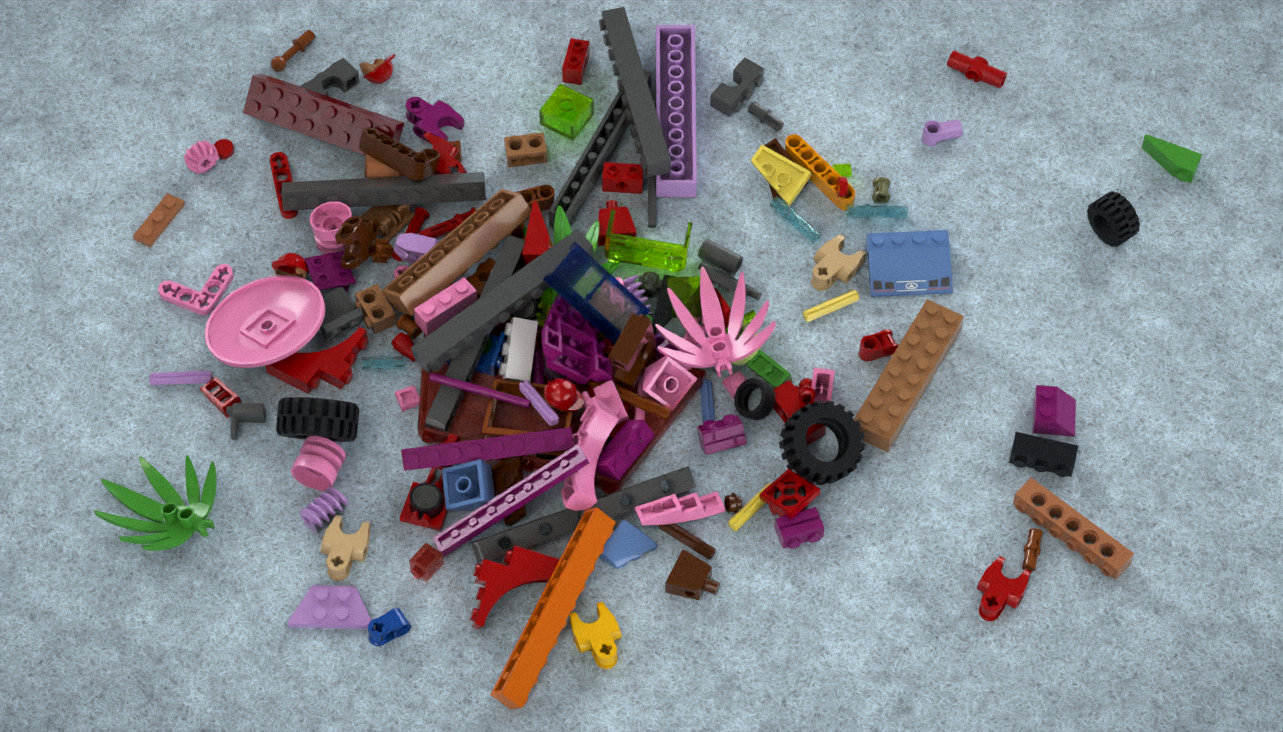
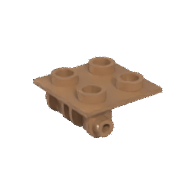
(390, 217)

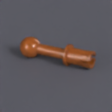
(279, 62)

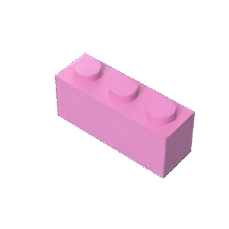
(444, 306)

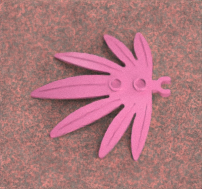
(719, 348)

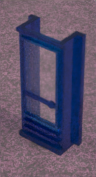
(594, 292)

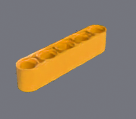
(826, 180)

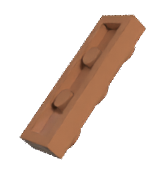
(158, 220)

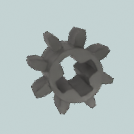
(650, 283)

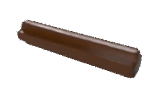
(689, 539)

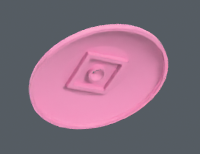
(283, 303)

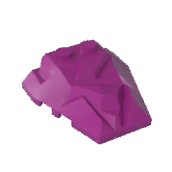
(573, 345)

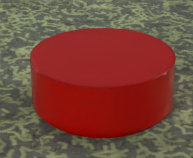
(224, 148)
(841, 186)

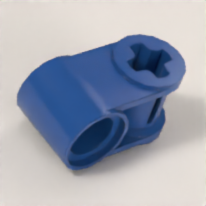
(388, 626)

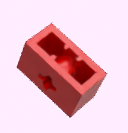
(576, 61)
(622, 178)

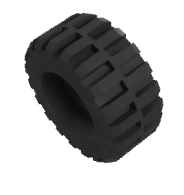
(317, 417)
(840, 424)

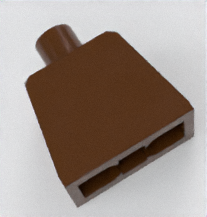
(690, 577)

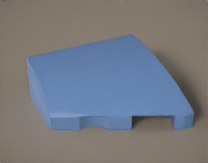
(625, 545)

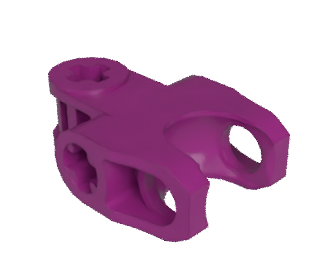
(431, 117)

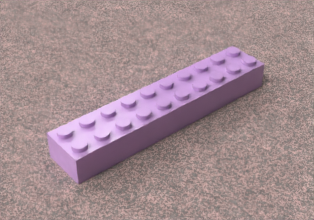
(677, 108)

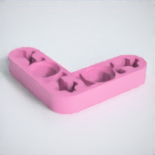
(199, 297)

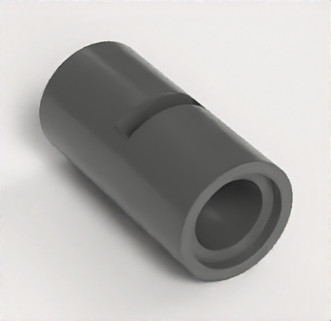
(720, 256)

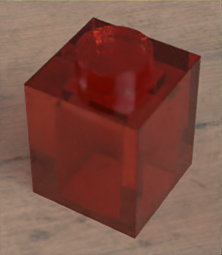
(426, 562)

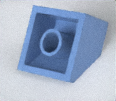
(468, 486)

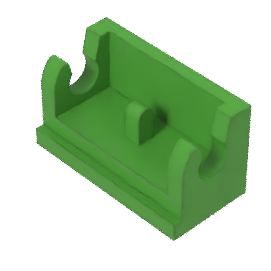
(768, 369)

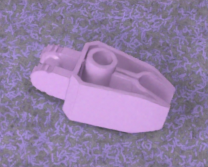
(413, 246)

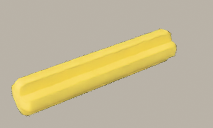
(830, 305)
(747, 511)

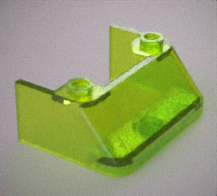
(646, 251)

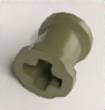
(881, 190)

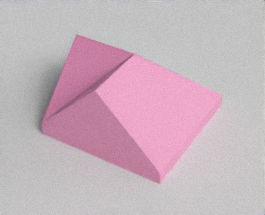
(667, 382)

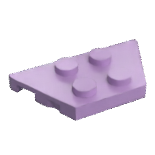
(331, 608)

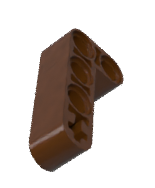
(399, 156)

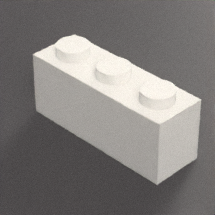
(518, 350)

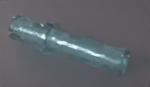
(779, 205)
(867, 211)

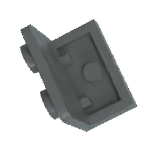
(339, 314)

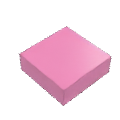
(407, 398)

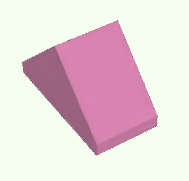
(823, 384)

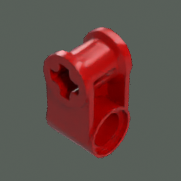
(879, 345)

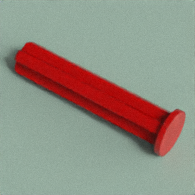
(415, 225)

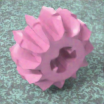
(201, 157)

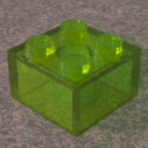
(566, 112)

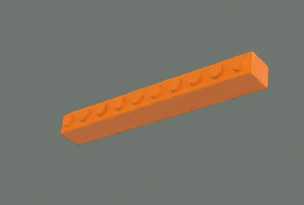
(553, 609)

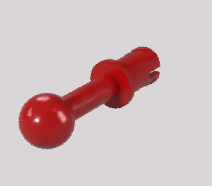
(806, 391)

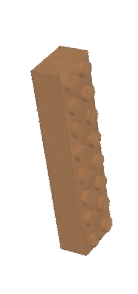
(458, 251)
(908, 374)

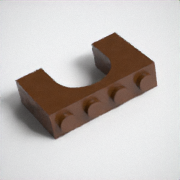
(633, 351)

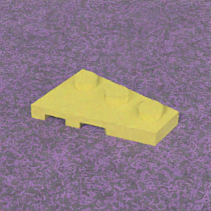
(781, 173)

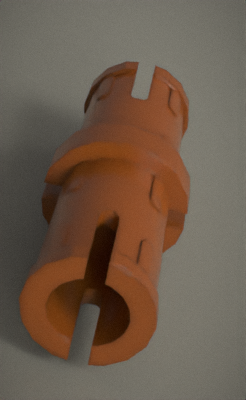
(1032, 549)

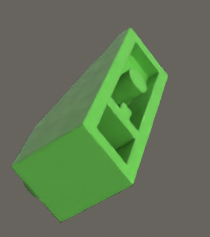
(1173, 158)

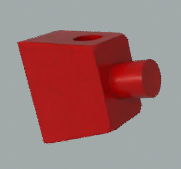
(623, 222)

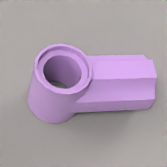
(935, 131)

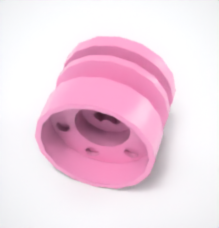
(325, 224)
(318, 463)

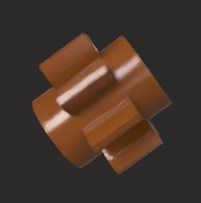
(381, 250)

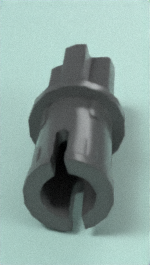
(765, 116)

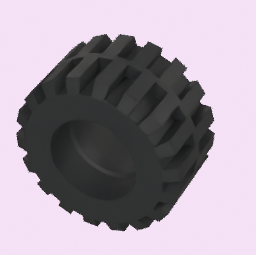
(1113, 219)

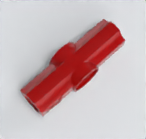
(977, 69)

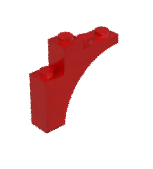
(329, 365)
(498, 579)

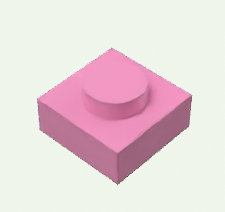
(732, 382)

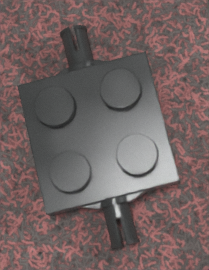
(722, 279)

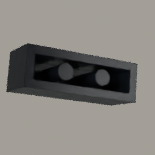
(1043, 454)

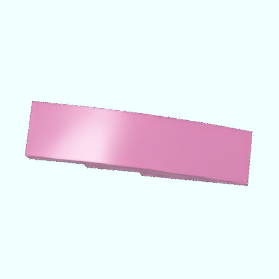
(684, 509)

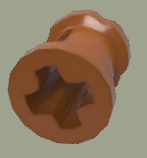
(409, 326)

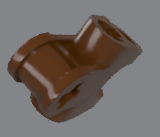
(356, 236)

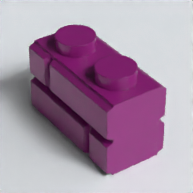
(721, 434)
(800, 529)

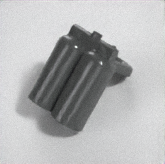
(245, 413)

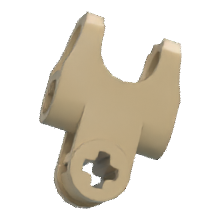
(835, 265)
(344, 548)

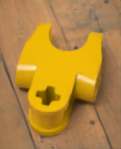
(597, 636)

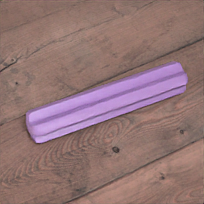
(188, 377)
(539, 403)

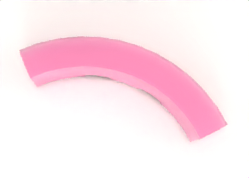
(595, 428)

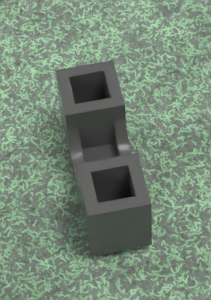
(339, 75)
(730, 98)

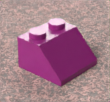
(1053, 411)

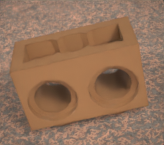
(521, 149)
(378, 308)

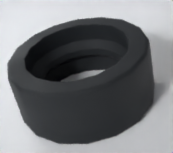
(742, 395)

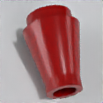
(402, 343)

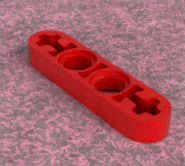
(285, 170)

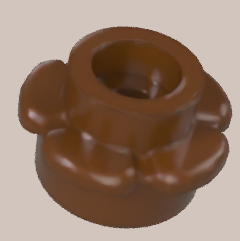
(733, 503)

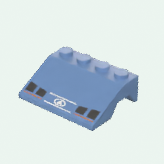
(909, 263)

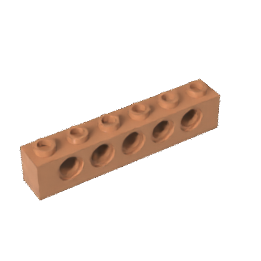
(1069, 518)

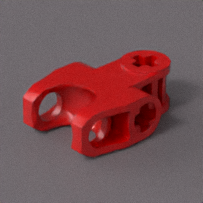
(447, 162)
(1000, 590)

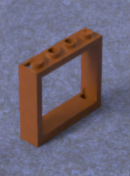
(512, 388)

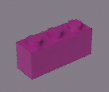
(624, 449)

